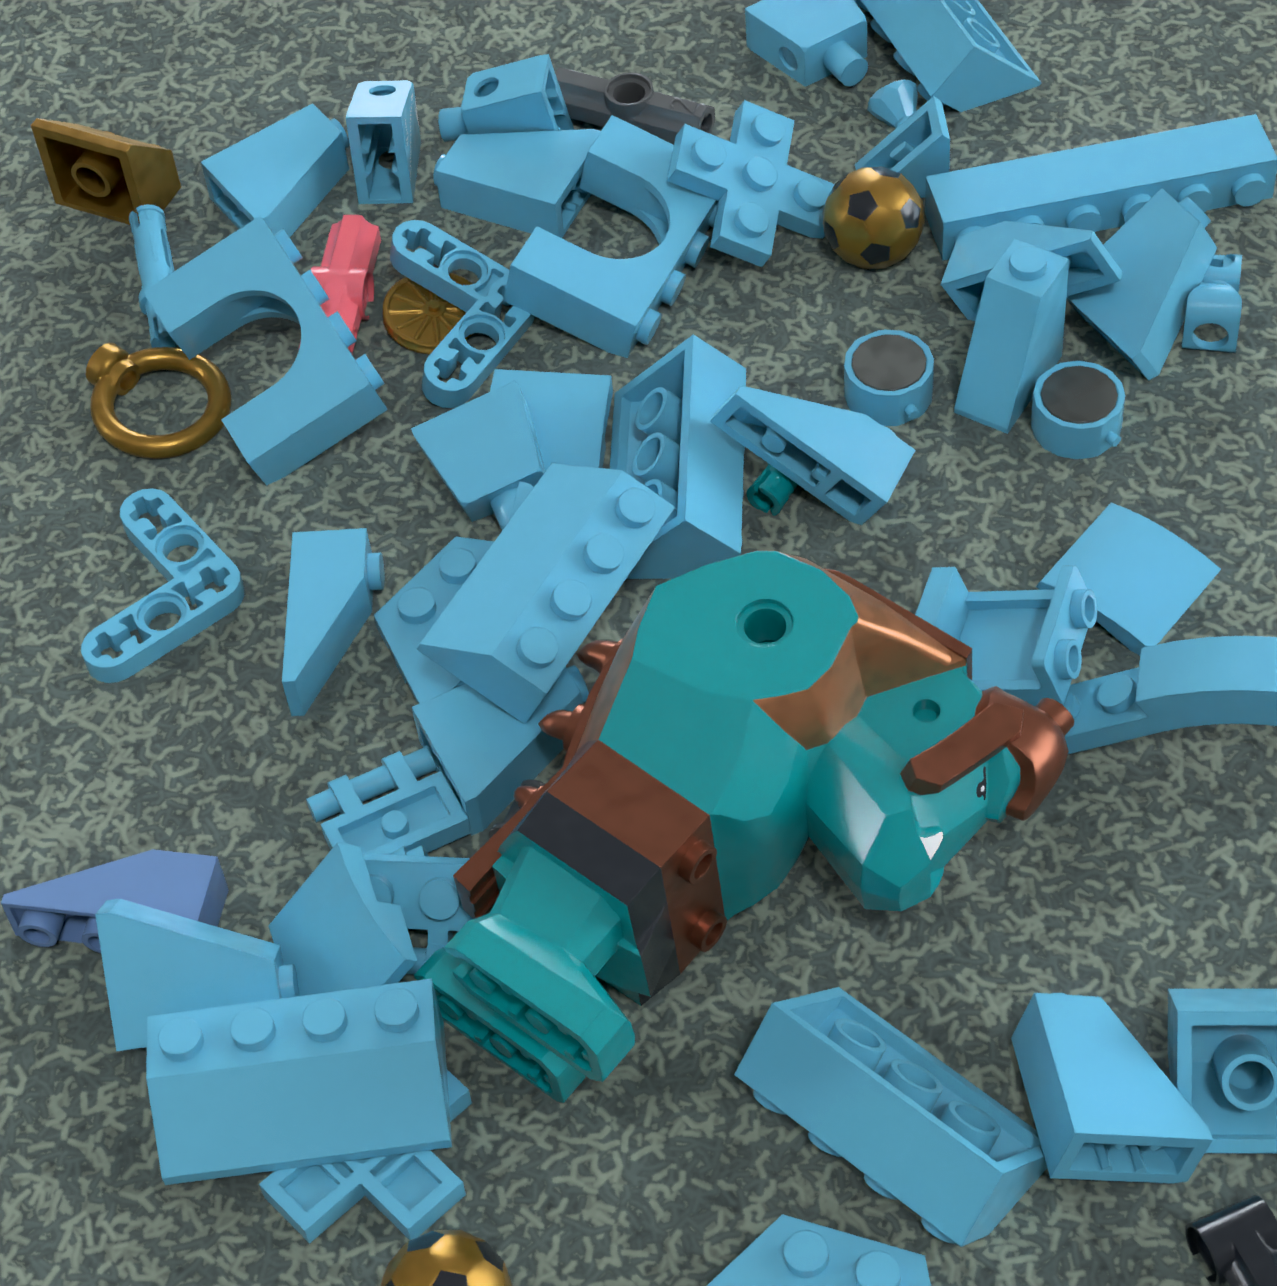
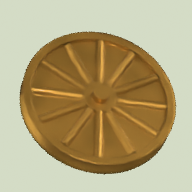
(418, 316)

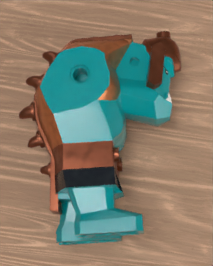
(710, 750)

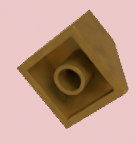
(104, 170)

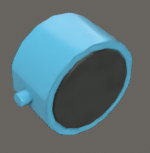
(889, 377)
(1077, 409)

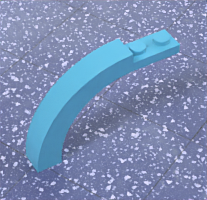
(1178, 688)

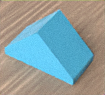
(915, 147)

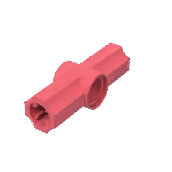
(349, 269)

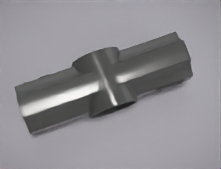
(633, 100)

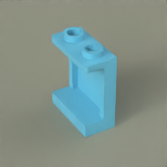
(1017, 638)

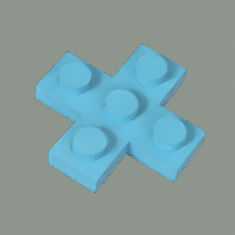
(750, 182)
(404, 1187)

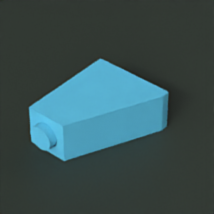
(279, 170)
(517, 178)
(1162, 261)
(1014, 335)
(486, 748)
(178, 965)
(1101, 1096)

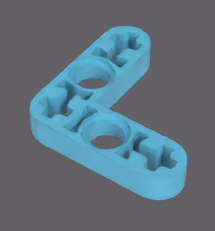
(479, 301)
(184, 580)

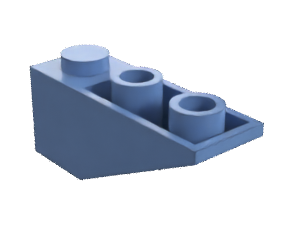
(158, 879)

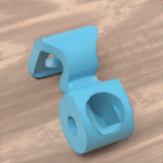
(1217, 303)

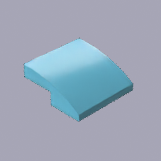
(566, 413)
(1138, 575)
(340, 930)

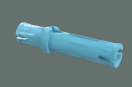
(153, 263)

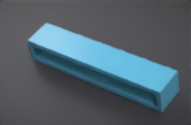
(1106, 181)

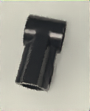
(1237, 1243)

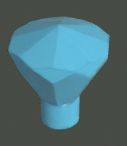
(894, 102)

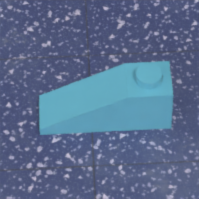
(981, 249)
(822, 448)
(326, 607)

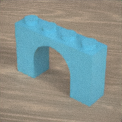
(609, 298)
(324, 390)

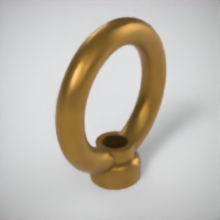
(119, 373)

